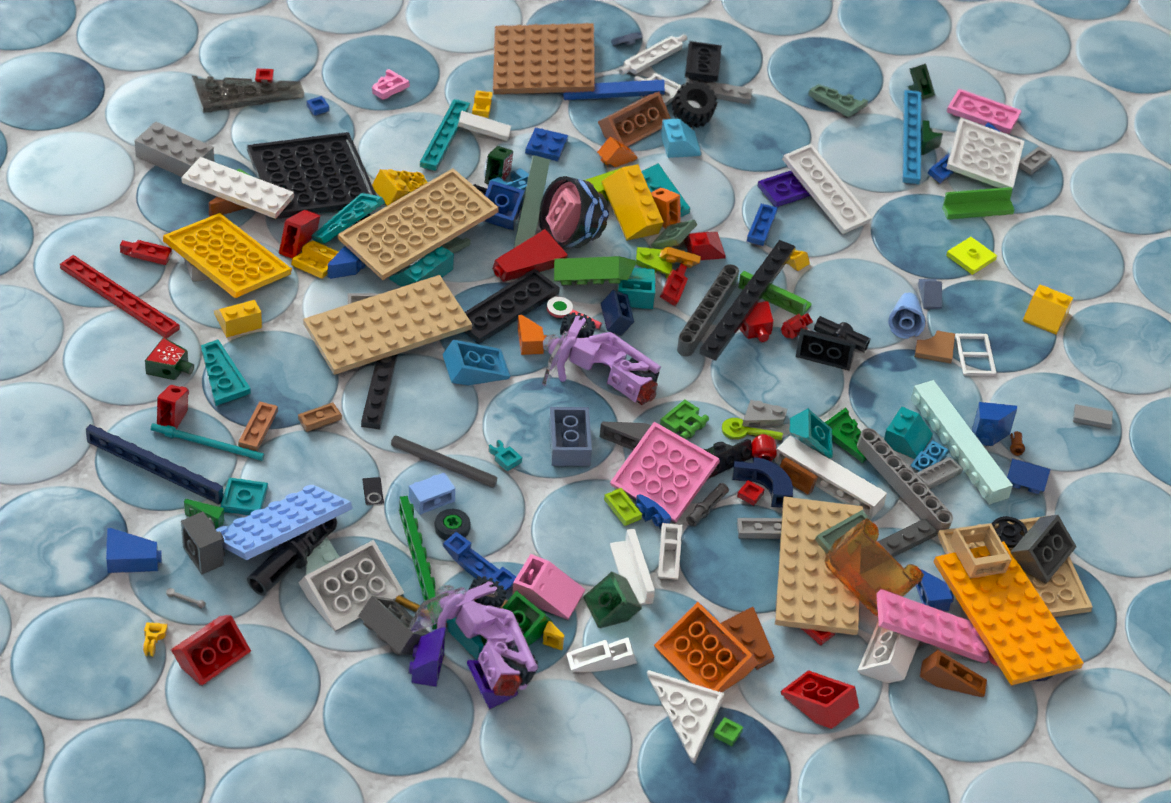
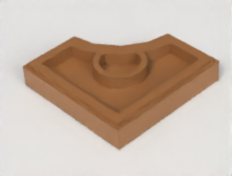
(936, 348)

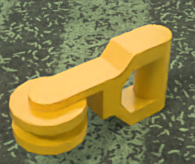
(153, 637)

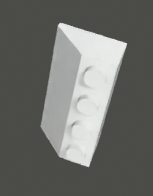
(888, 655)

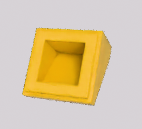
(799, 260)
(553, 636)

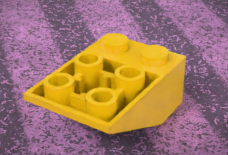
(394, 185)

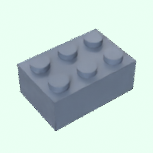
(570, 436)

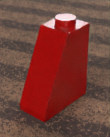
(298, 232)

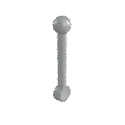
(171, 592)

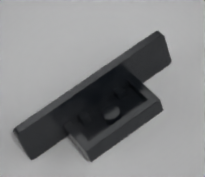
(729, 454)

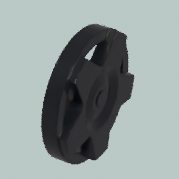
(1007, 532)

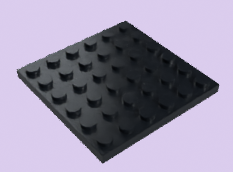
(318, 169)

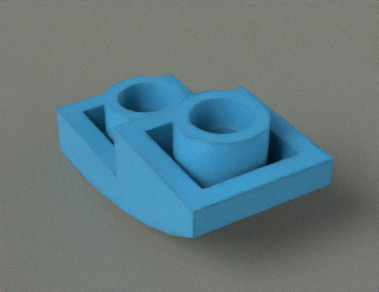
(932, 454)

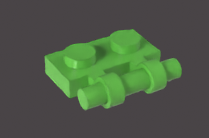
(680, 416)

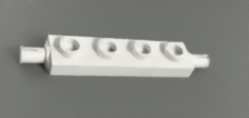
(653, 55)

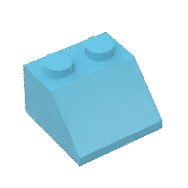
(679, 139)

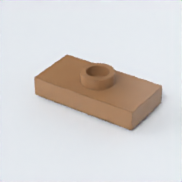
(319, 416)

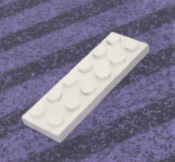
(237, 187)
(827, 188)

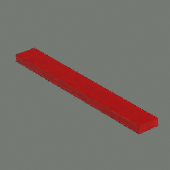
(120, 296)

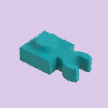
(506, 458)

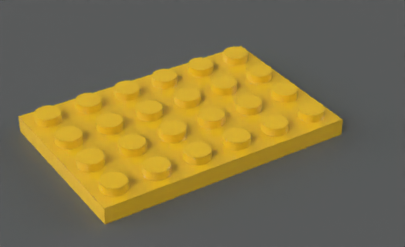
(227, 255)

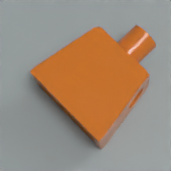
(668, 206)

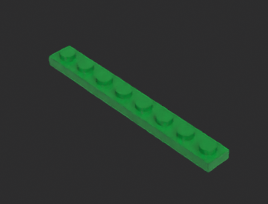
(417, 552)

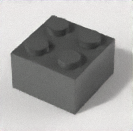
(202, 542)

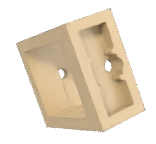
(983, 566)

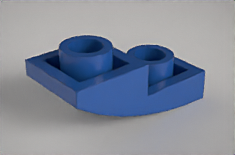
(652, 510)

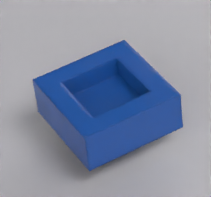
(318, 105)

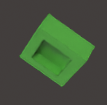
(728, 731)

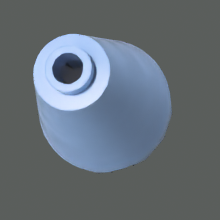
(907, 317)

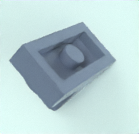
(930, 293)

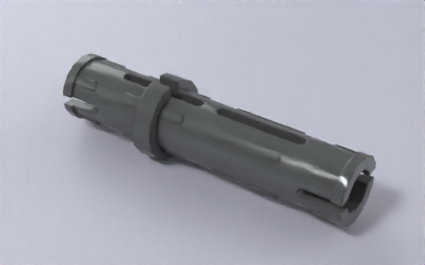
(703, 508)

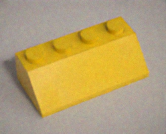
(632, 203)

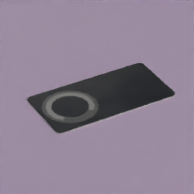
(373, 491)

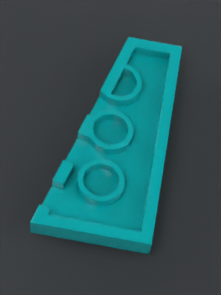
(350, 214)
(223, 375)

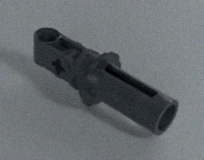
(287, 556)

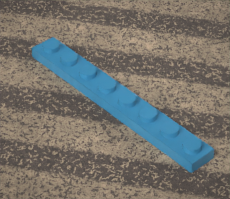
(911, 137)

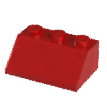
(211, 649)

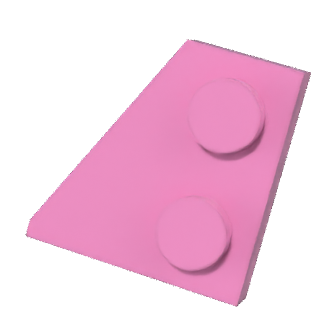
(389, 85)

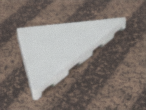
(688, 708)

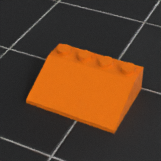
(705, 651)

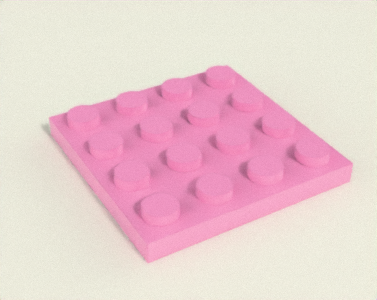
(665, 470)

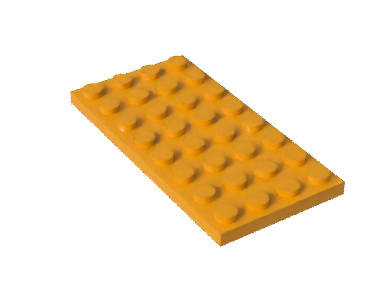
(1010, 619)

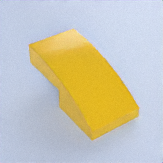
(482, 103)

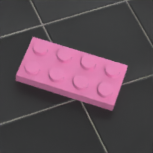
(983, 110)

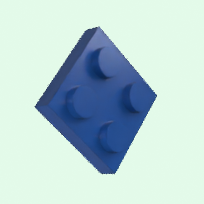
(546, 144)

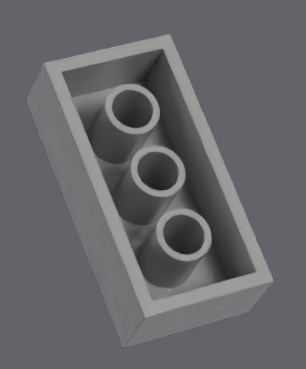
(171, 149)

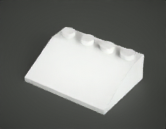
(348, 583)

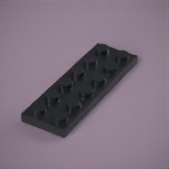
(509, 302)

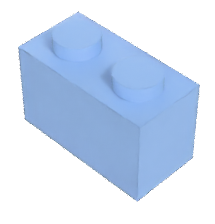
(431, 493)

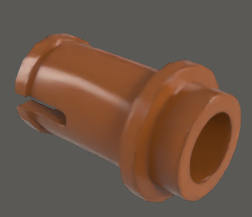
(1017, 446)

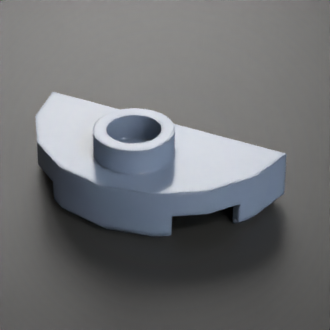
(628, 39)

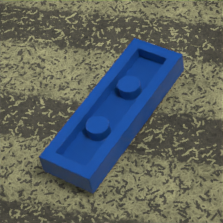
(762, 224)

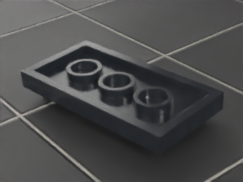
(703, 61)

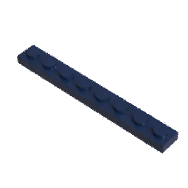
(157, 465)

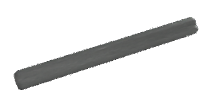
(444, 461)

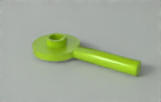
(733, 429)

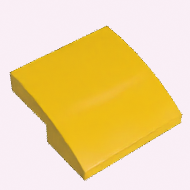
(314, 259)

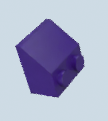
(428, 658)

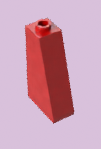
(533, 253)

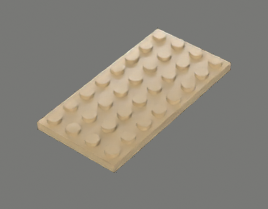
(417, 223)
(387, 324)
(805, 587)

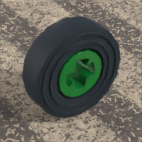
(455, 517)

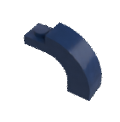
(768, 475)

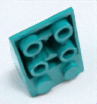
(639, 288)

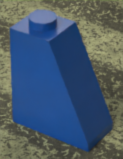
(131, 553)

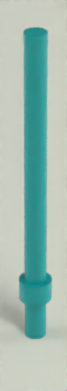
(172, 432)

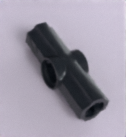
(842, 331)

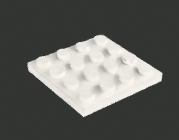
(985, 154)

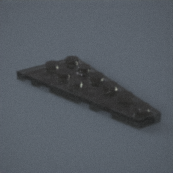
(242, 92)

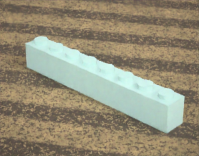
(961, 442)

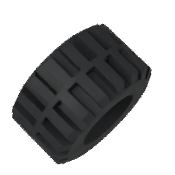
(700, 94)

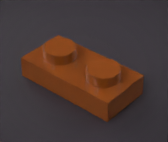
(799, 476)

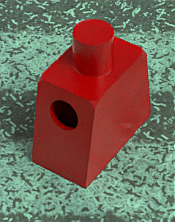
(758, 323)
(173, 401)

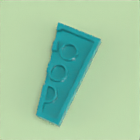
(657, 178)

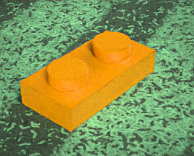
(674, 255)

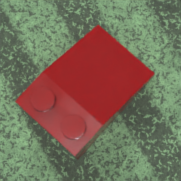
(822, 698)

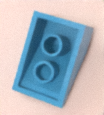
(474, 363)

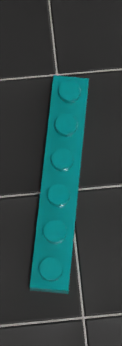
(444, 135)

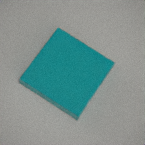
(243, 496)

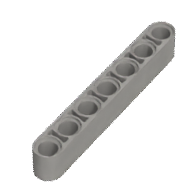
(904, 480)

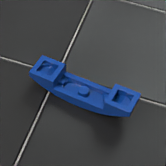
(474, 563)

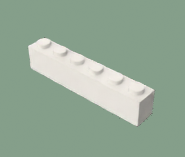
(834, 478)

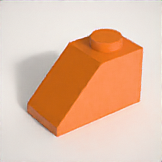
(616, 153)
(530, 336)

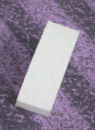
(669, 551)
(602, 656)

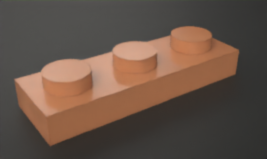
(258, 426)

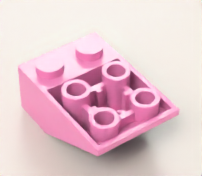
(548, 587)

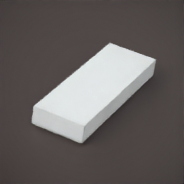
(484, 125)

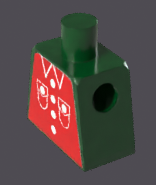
(498, 160)
(168, 360)

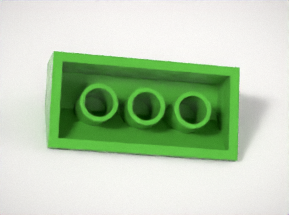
(593, 270)

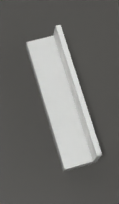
(632, 566)

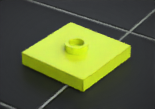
(971, 255)

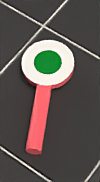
(561, 307)

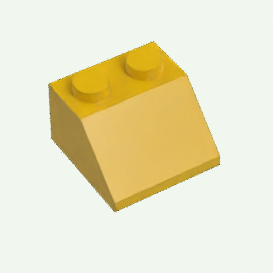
(1048, 309)
(239, 318)

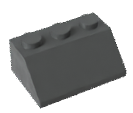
(1044, 548)
(391, 624)

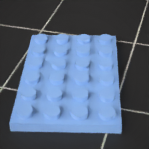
(282, 521)

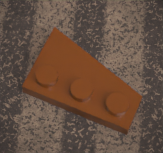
(750, 634)

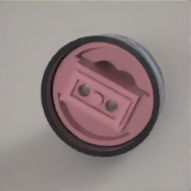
(573, 212)

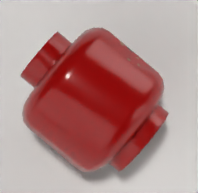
(764, 447)

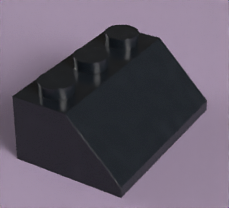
(825, 349)

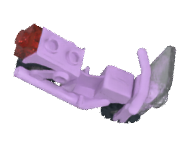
(633, 378)
(480, 613)

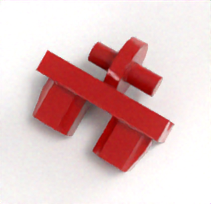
(792, 327)

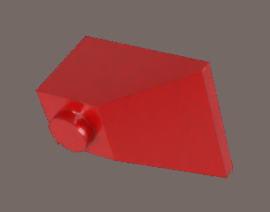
(705, 245)

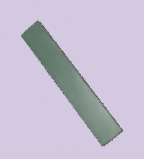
(532, 199)

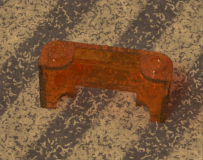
(868, 567)

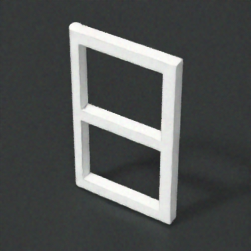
(975, 354)

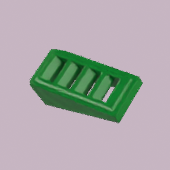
(214, 512)

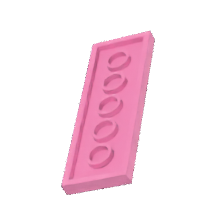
(930, 626)

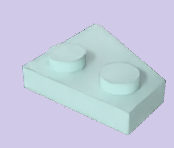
(321, 556)

